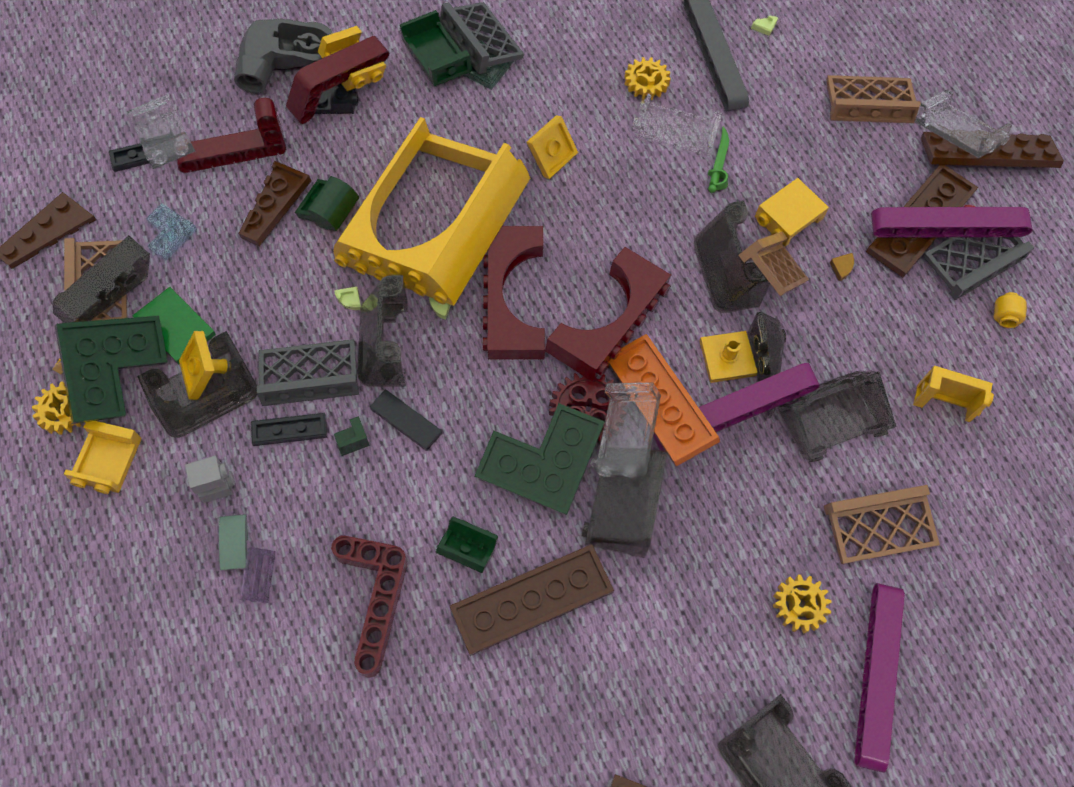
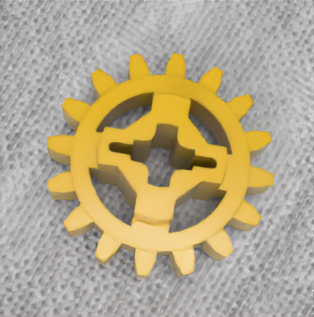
(647, 78)
(49, 409)
(810, 609)

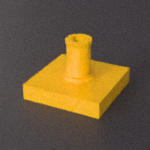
(552, 147)
(728, 356)
(198, 366)

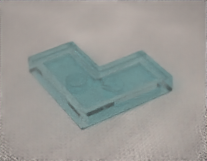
(173, 229)

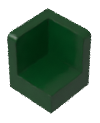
(352, 438)

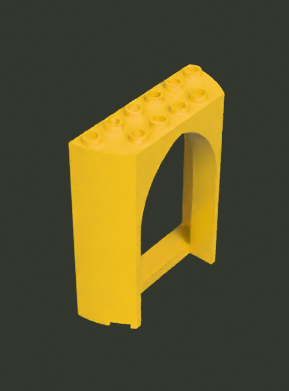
(449, 260)

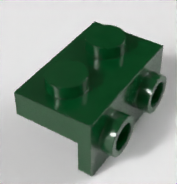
(467, 544)

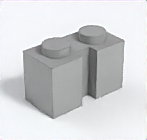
(210, 479)

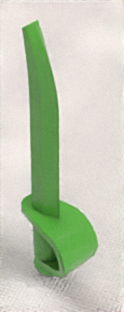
(717, 172)

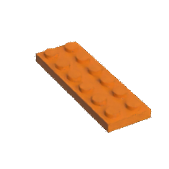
(679, 421)

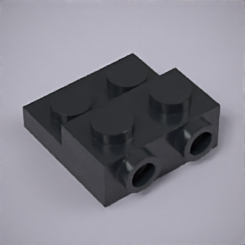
(337, 101)

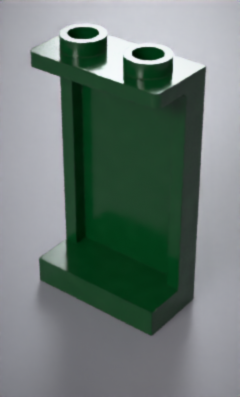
(434, 49)

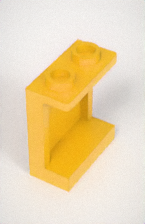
(343, 39)
(791, 210)
(955, 389)
(104, 457)

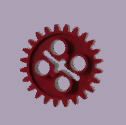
(589, 390)

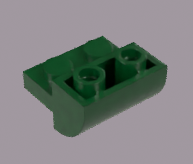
(328, 203)

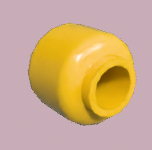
(1010, 310)

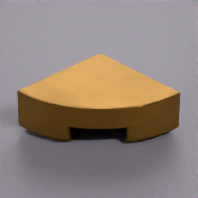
(842, 265)

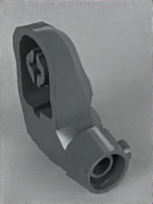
(276, 45)

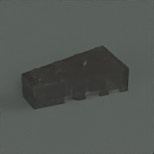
(104, 283)

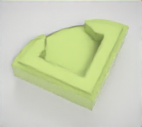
(765, 25)
(349, 298)
(440, 309)

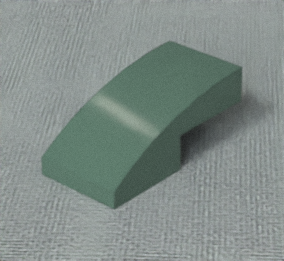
(233, 541)

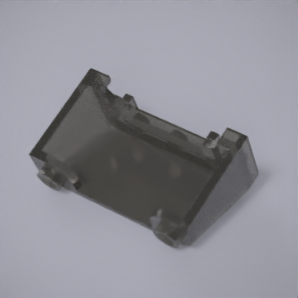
(727, 278)
(379, 359)
(221, 395)
(838, 412)
(626, 510)
(769, 754)

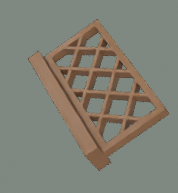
(870, 108)
(775, 263)
(73, 268)
(876, 502)

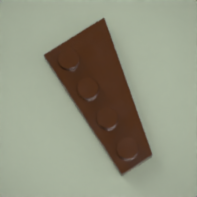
(277, 197)
(44, 229)

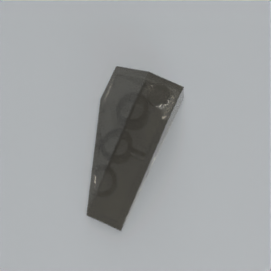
(767, 347)

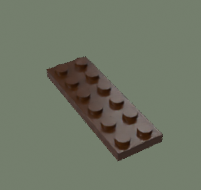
(1019, 151)
(941, 189)
(531, 599)

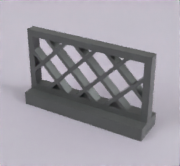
(468, 39)
(984, 272)
(308, 387)

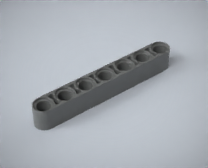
(717, 54)

